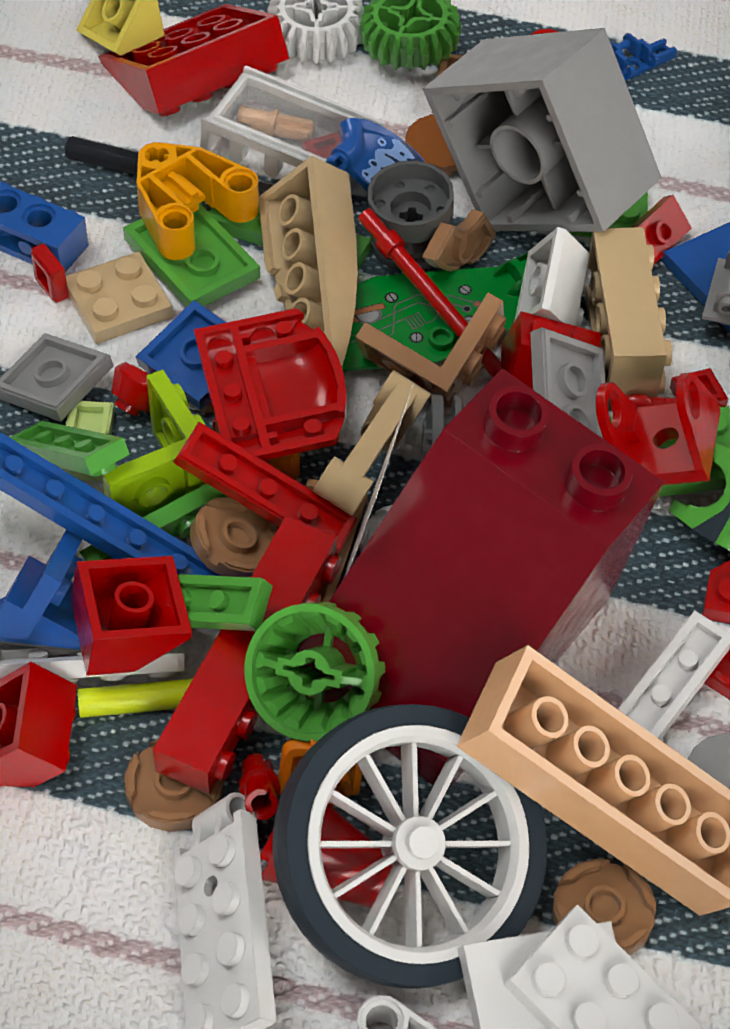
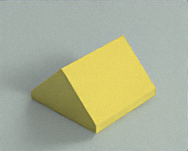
(122, 23)

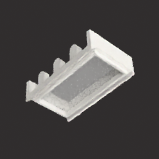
(277, 121)

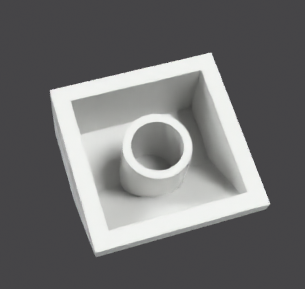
(555, 279)

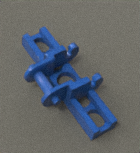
(641, 50)

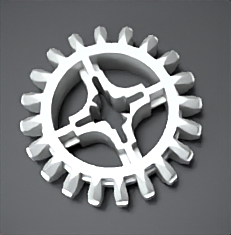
(319, 27)

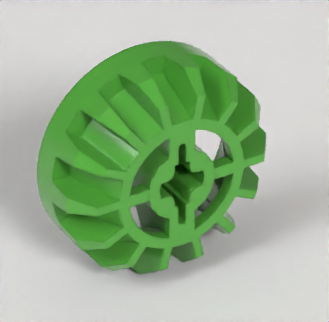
(281, 681)

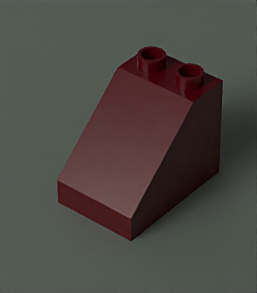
(492, 549)

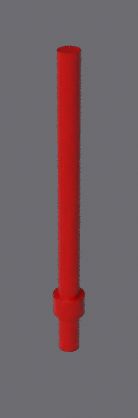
(392, 247)

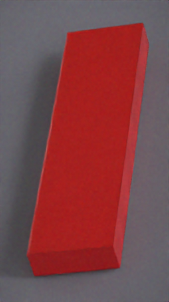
(259, 484)

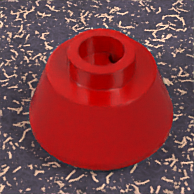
(131, 389)

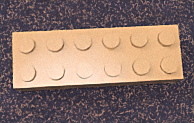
(605, 777)

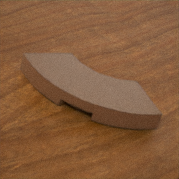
(461, 244)

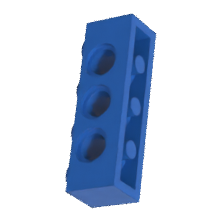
(31, 221)

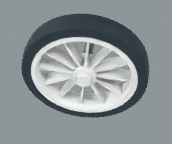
(409, 843)

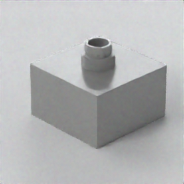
(544, 131)

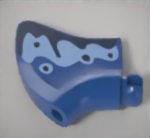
(368, 149)

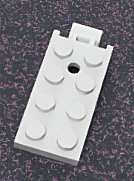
(224, 922)

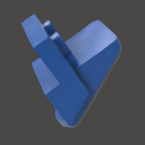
(39, 602)

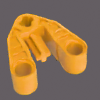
(177, 179)

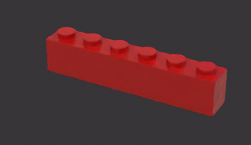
(216, 705)

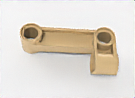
(346, 482)

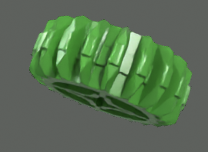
(410, 32)

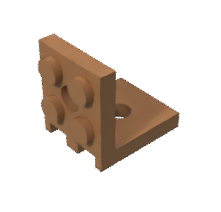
(460, 366)

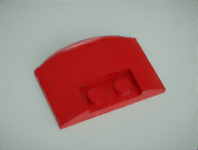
(273, 383)

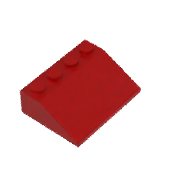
(198, 57)

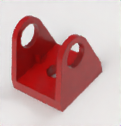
(644, 429)

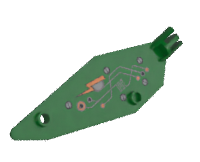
(406, 316)

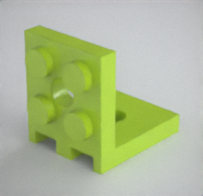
(171, 426)

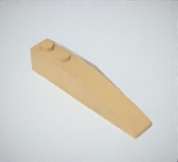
(313, 247)

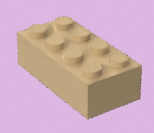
(626, 311)

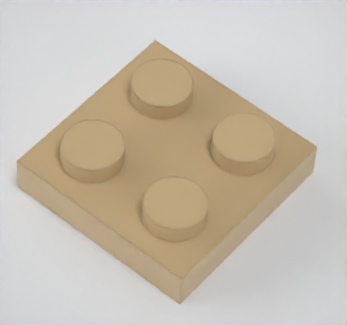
(118, 297)

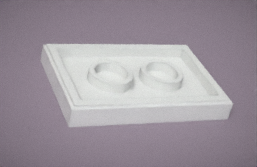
(486, 970)

